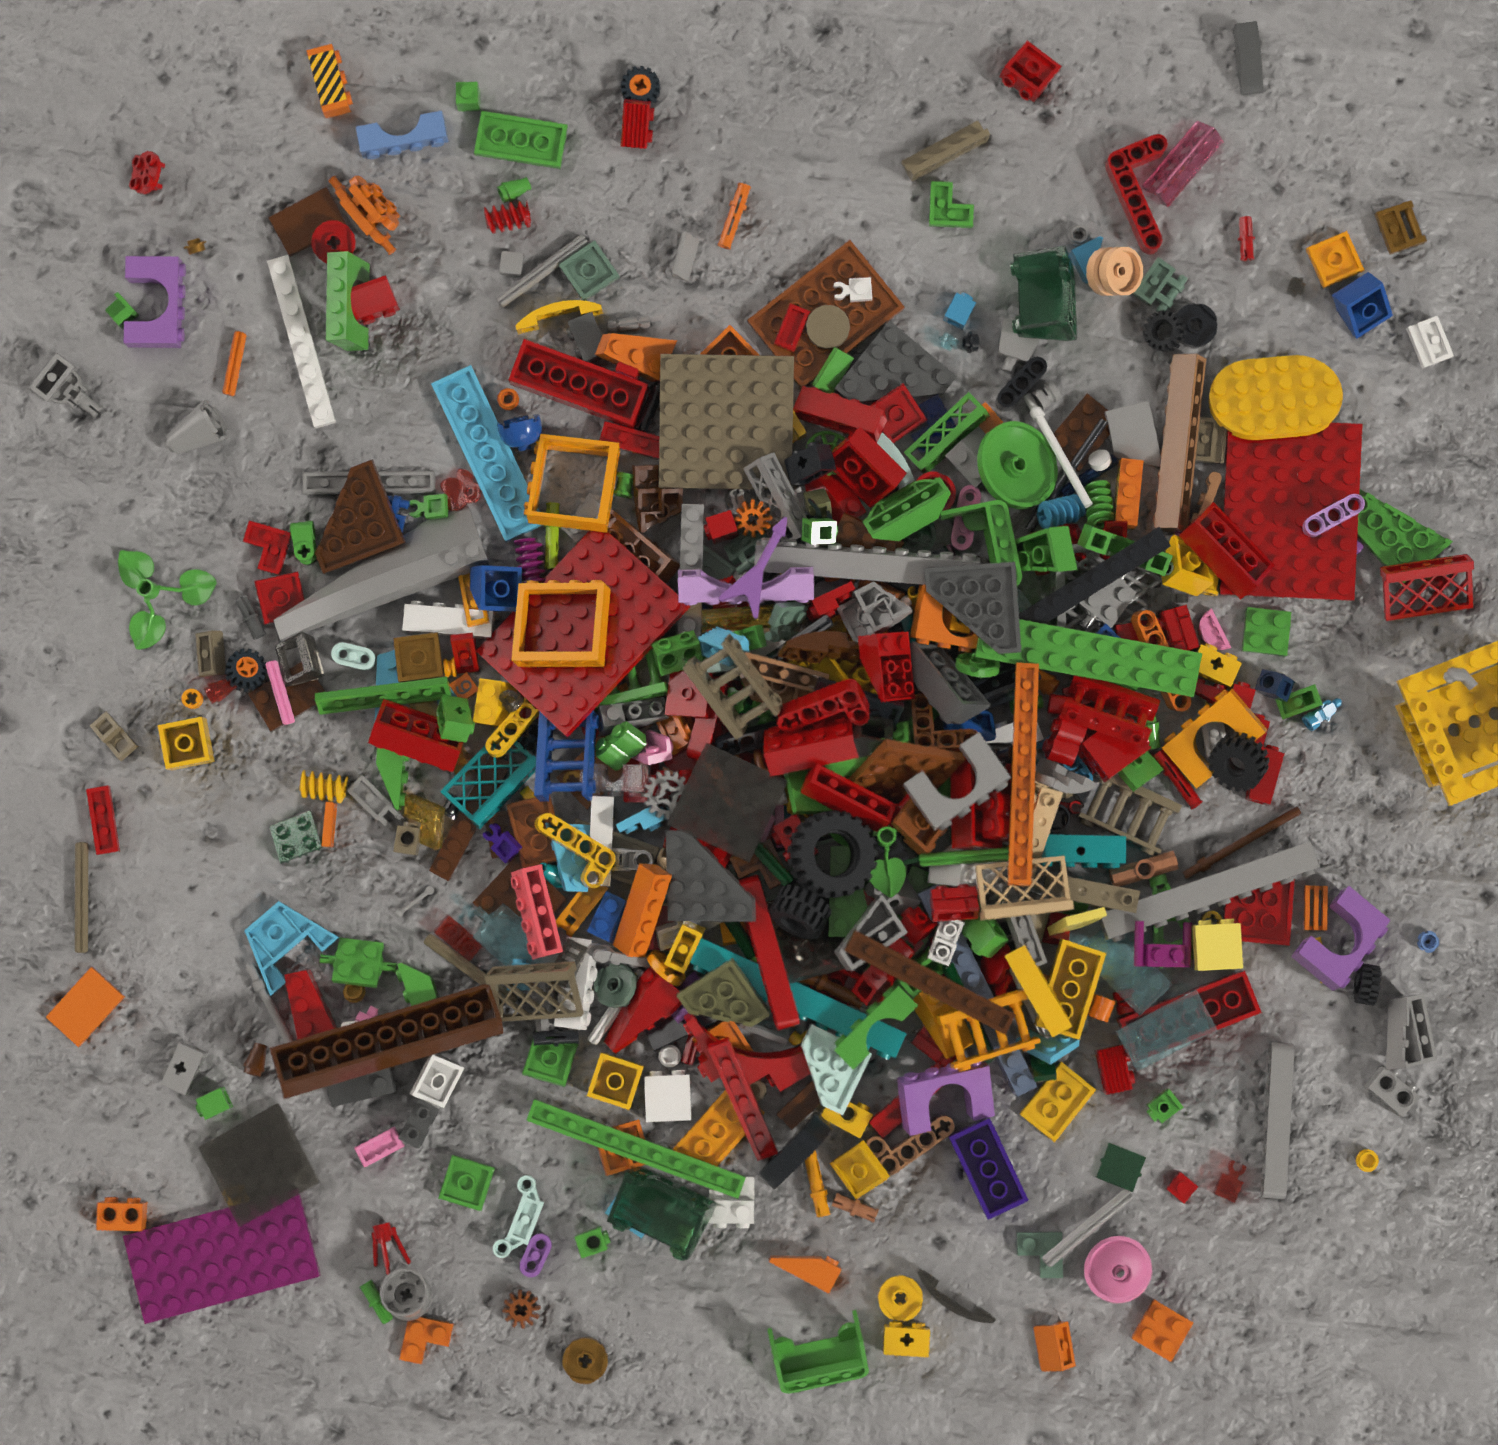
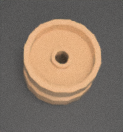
(1114, 271)

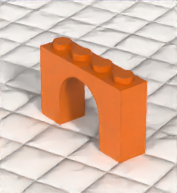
(929, 625)

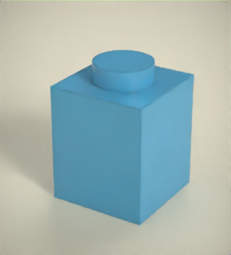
(959, 310)

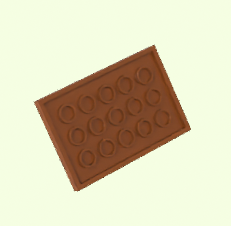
(818, 289)

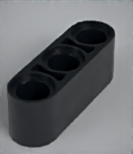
(1028, 376)

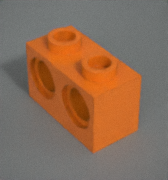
(122, 1221)

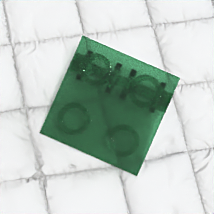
(295, 837)

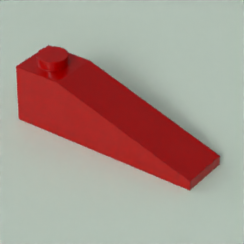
(841, 496)
(650, 1002)

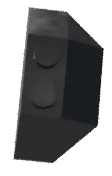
(999, 687)

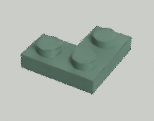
(1039, 1244)

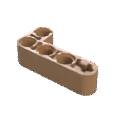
(913, 1141)

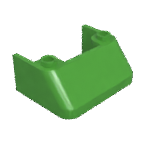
(996, 523)
(820, 1361)

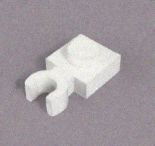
(858, 290)

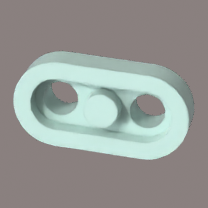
(354, 656)

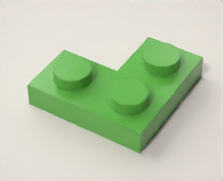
(943, 212)

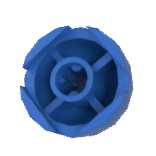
(520, 431)

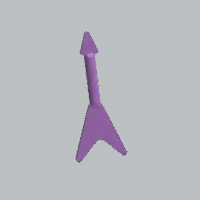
(751, 582)

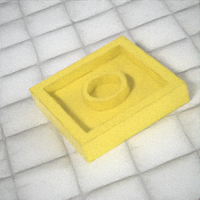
(1077, 921)

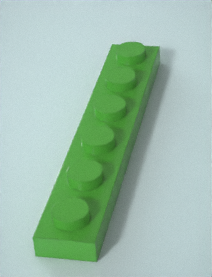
(373, 696)

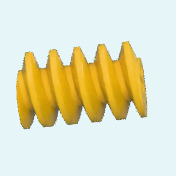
(323, 787)

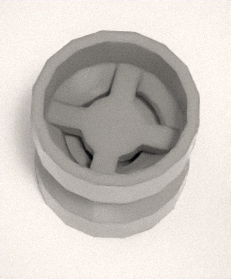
(1046, 395)

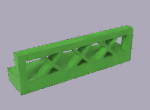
(949, 441)

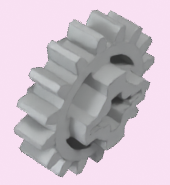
(663, 785)

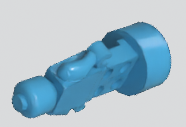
(1324, 712)

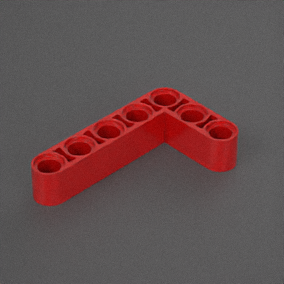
(1134, 191)

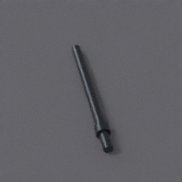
(1074, 463)

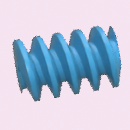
(1060, 511)

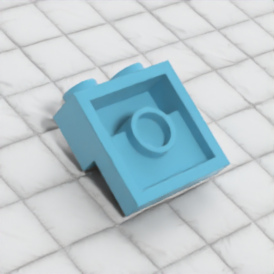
(646, 819)

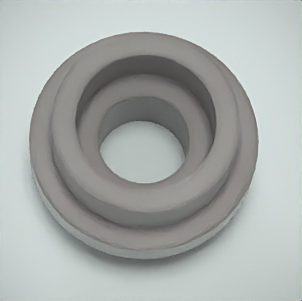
(1078, 229)

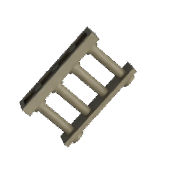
(722, 704)
(1146, 799)
(1097, 894)

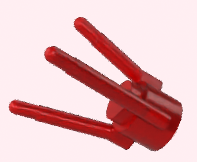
(382, 1234)

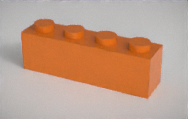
(642, 910)

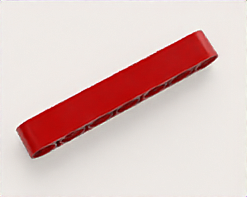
(770, 959)

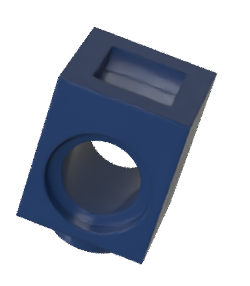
(1274, 685)

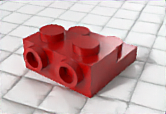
(1029, 71)
(829, 602)

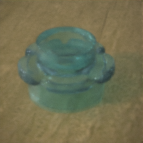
(948, 341)

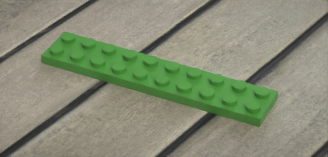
(1102, 658)

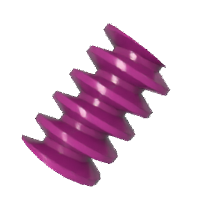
(529, 559)

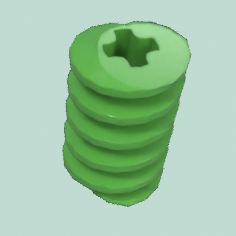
(1101, 509)

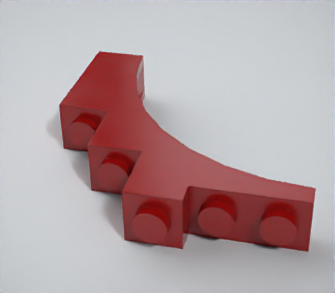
(1265, 788)
(779, 1067)

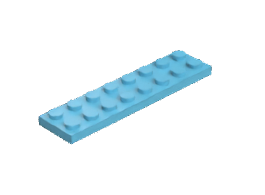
(485, 451)

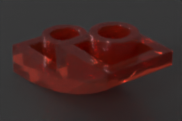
(458, 937)

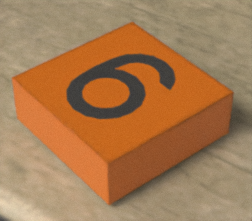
(464, 686)

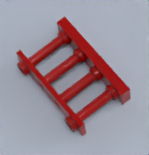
(1116, 697)

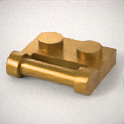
(1394, 230)

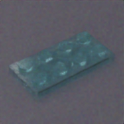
(1135, 984)
(1166, 1030)

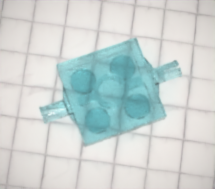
(502, 934)

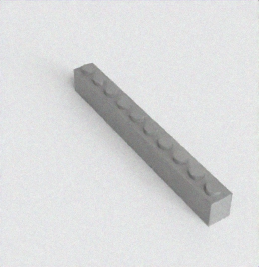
(857, 562)
(1211, 890)

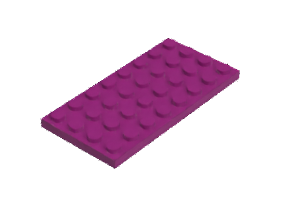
(216, 1261)

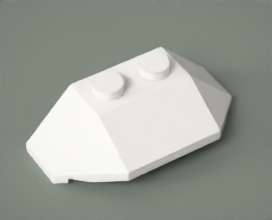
(962, 873)

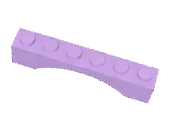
(793, 584)

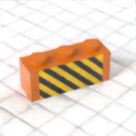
(330, 80)
(1128, 491)

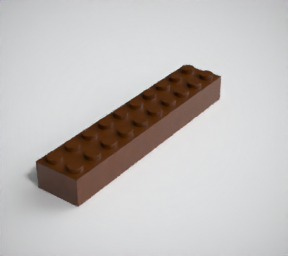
(386, 1040)

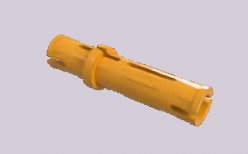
(817, 1188)

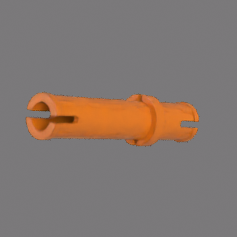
(742, 191)

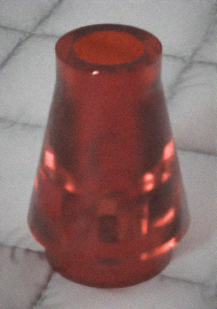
(218, 690)

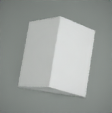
(437, 1080)

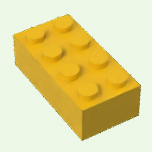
(1074, 982)

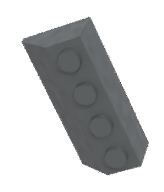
(944, 685)

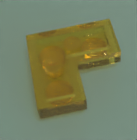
(431, 819)

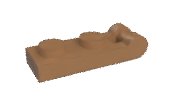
(1205, 499)

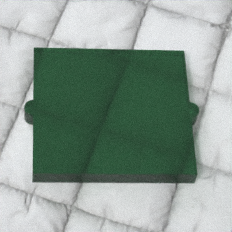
(1120, 1167)

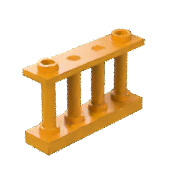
(951, 1018)

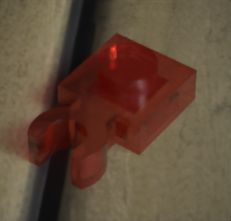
(1229, 1185)

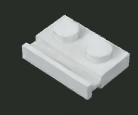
(1429, 342)

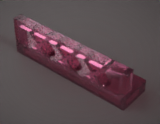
(1186, 164)

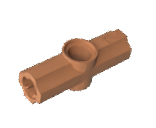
(1157, 865)

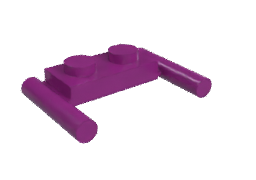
(1162, 954)

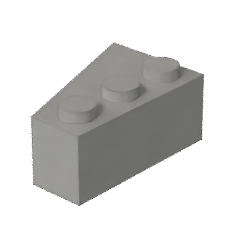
(1409, 1033)

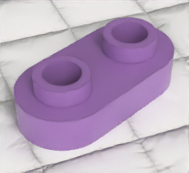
(535, 1254)

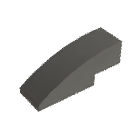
(1248, 57)

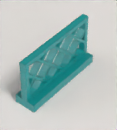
(502, 794)

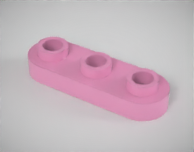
(959, 528)

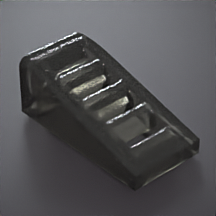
(578, 958)

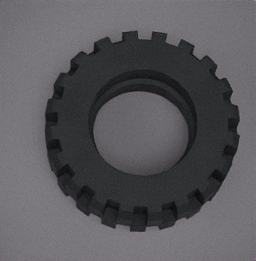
(860, 846)

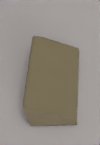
(210, 653)

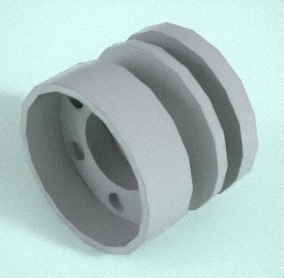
(402, 1282)

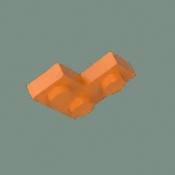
(419, 1333)

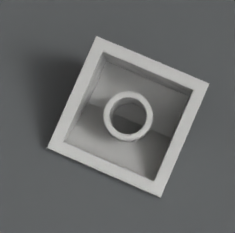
(965, 456)

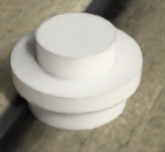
(669, 1056)

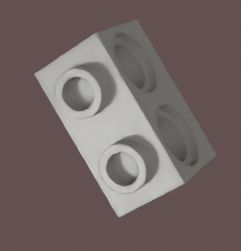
(1389, 1095)

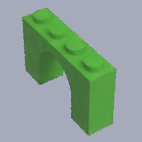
(341, 326)

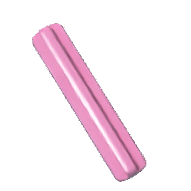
(280, 692)

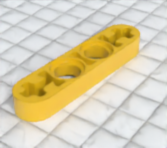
(514, 719)

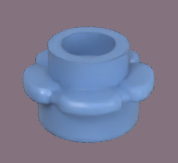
(1434, 941)

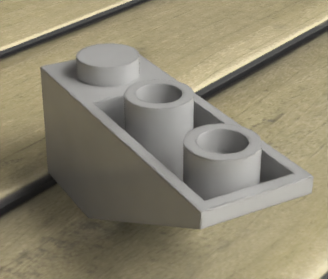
(636, 713)

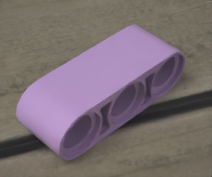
(1341, 508)

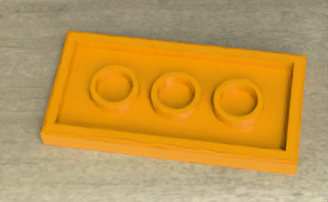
(713, 1133)

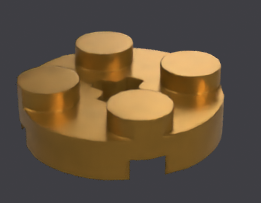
(574, 1368)

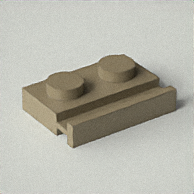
(1210, 441)

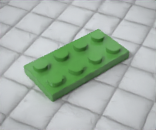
(520, 139)

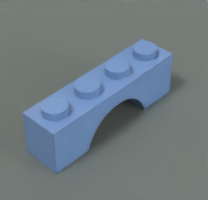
(429, 132)

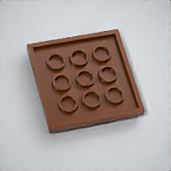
(898, 762)

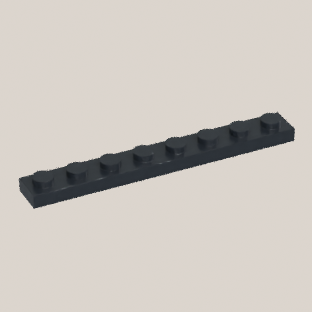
(1097, 578)

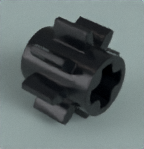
(529, 738)

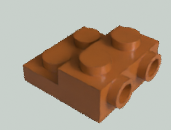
(916, 829)

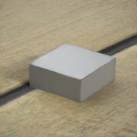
(511, 263)

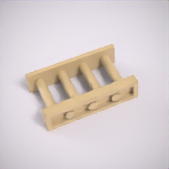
(1045, 808)

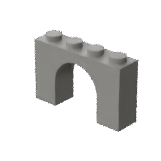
(939, 809)

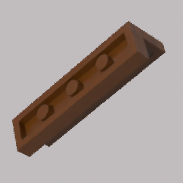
(800, 1106)

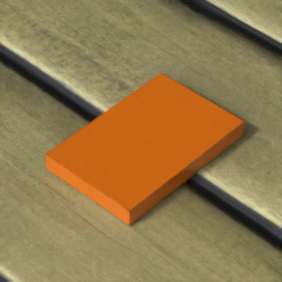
(85, 1006)

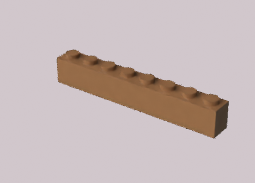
(1179, 442)

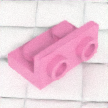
(657, 750)

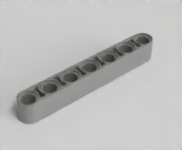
(1277, 1120)

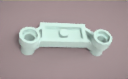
(524, 1219)

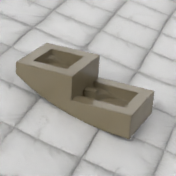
(113, 736)

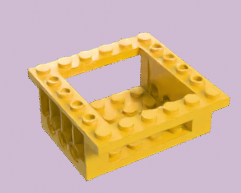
(1429, 715)

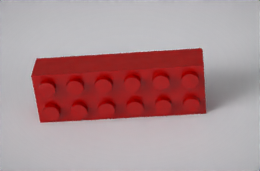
(578, 384)
(1226, 1000)

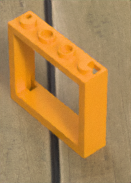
(573, 445)
(562, 659)

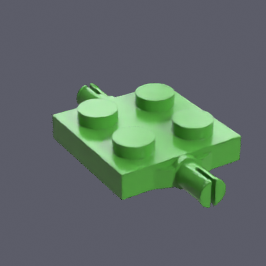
(358, 962)

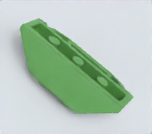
(907, 510)

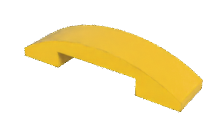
(530, 321)

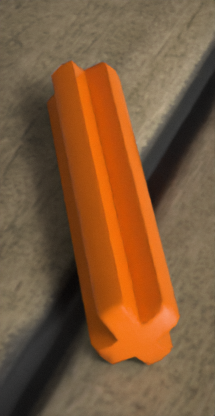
(234, 363)

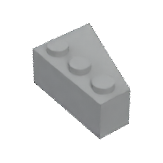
(877, 923)

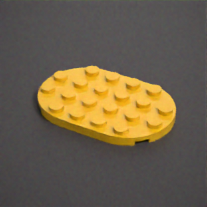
(1275, 397)

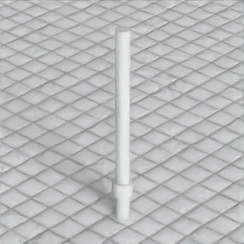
(1038, 415)

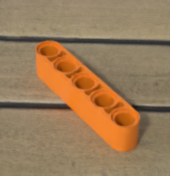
(1143, 634)

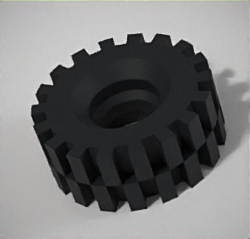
(1246, 751)

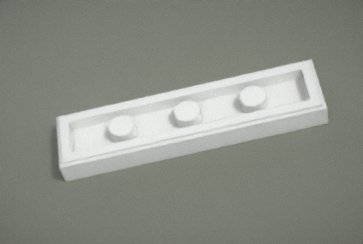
(601, 830)

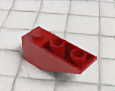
(875, 981)

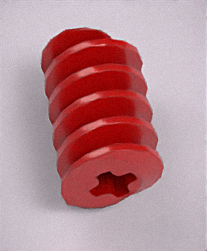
(508, 217)

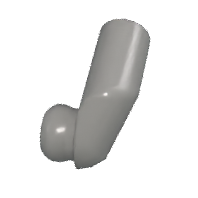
(1460, 674)

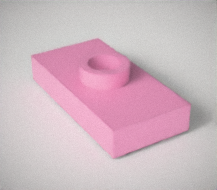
(379, 1147)

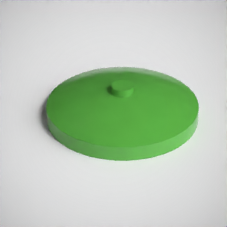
(1017, 465)

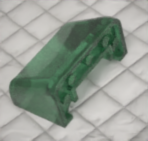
(1045, 294)
(661, 1210)

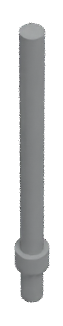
(260, 987)

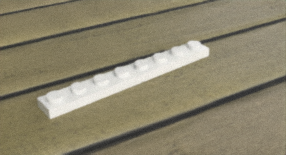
(301, 341)

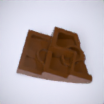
(653, 503)

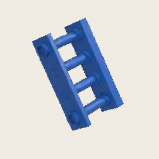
(546, 765)

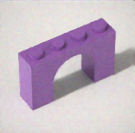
(165, 330)
(1367, 926)
(917, 1089)

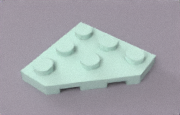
(830, 1073)

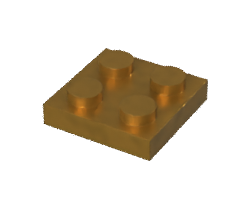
(418, 657)

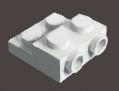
(734, 1210)

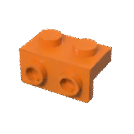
(677, 730)

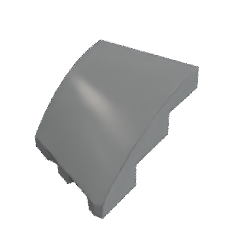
(1133, 433)
(872, 611)
(1060, 778)

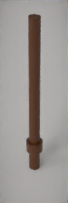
(1205, 863)

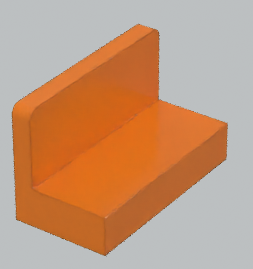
(1054, 1346)

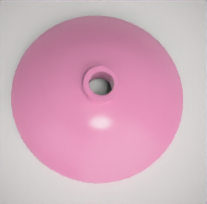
(1110, 1258)

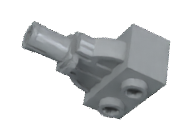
(61, 383)

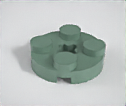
(626, 985)

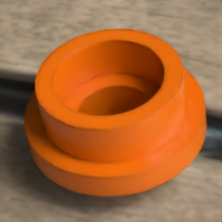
(503, 394)

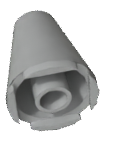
(198, 429)

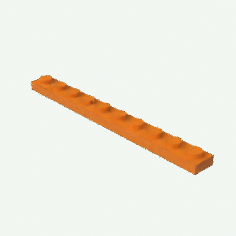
(1023, 774)

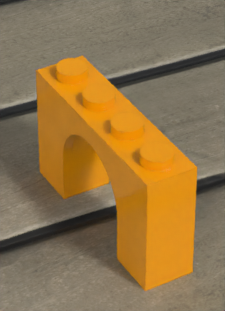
(1183, 748)

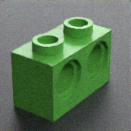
(673, 652)

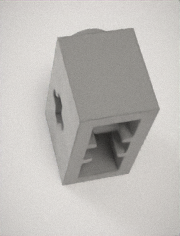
(193, 1060)

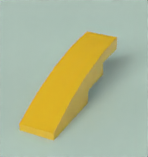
(1038, 991)

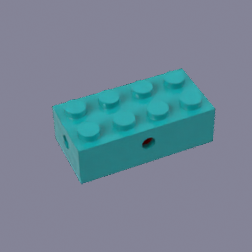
(1093, 850)

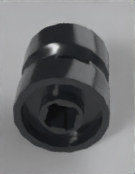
(1061, 820)

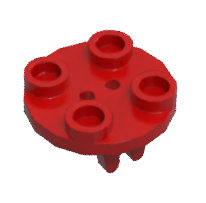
(146, 173)

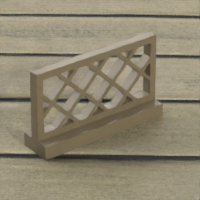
(535, 973)

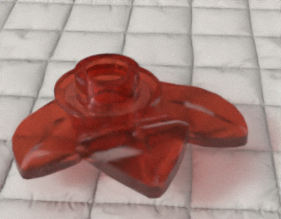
(457, 490)

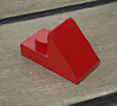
(465, 653)

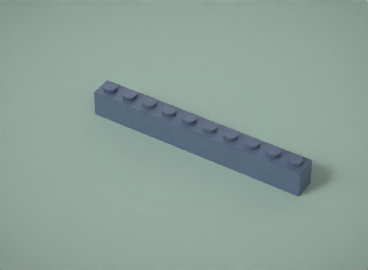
(1012, 1063)

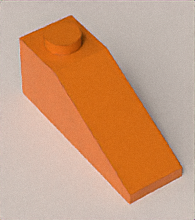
(812, 1269)

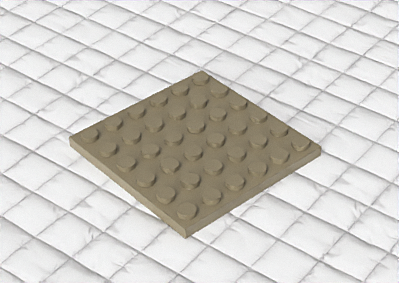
(722, 417)

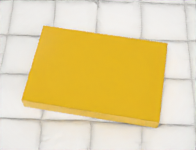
(1057, 1102)

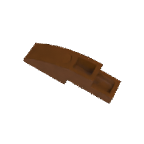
(817, 645)

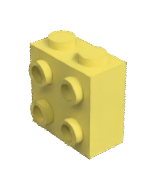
(1217, 945)

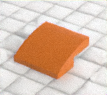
(616, 1163)

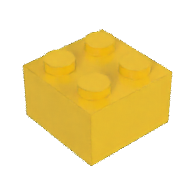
(186, 743)
(615, 1080)

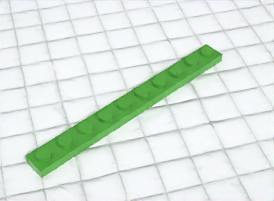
(636, 1148)

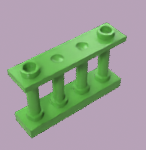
(635, 691)

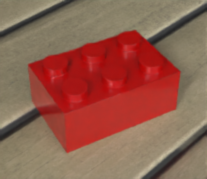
(866, 467)

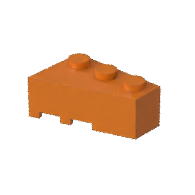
(636, 352)

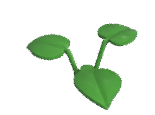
(134, 570)
(890, 873)

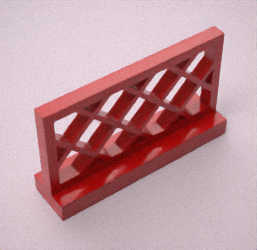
(1421, 570)

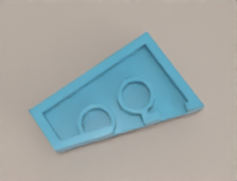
(569, 864)

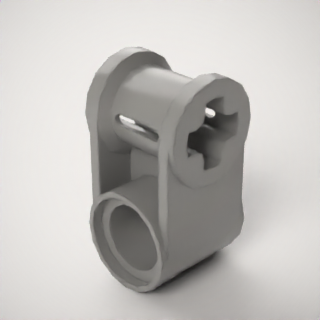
(629, 859)

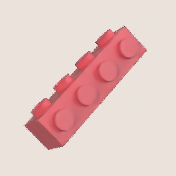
(536, 912)

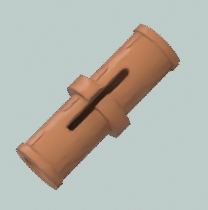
(855, 1207)

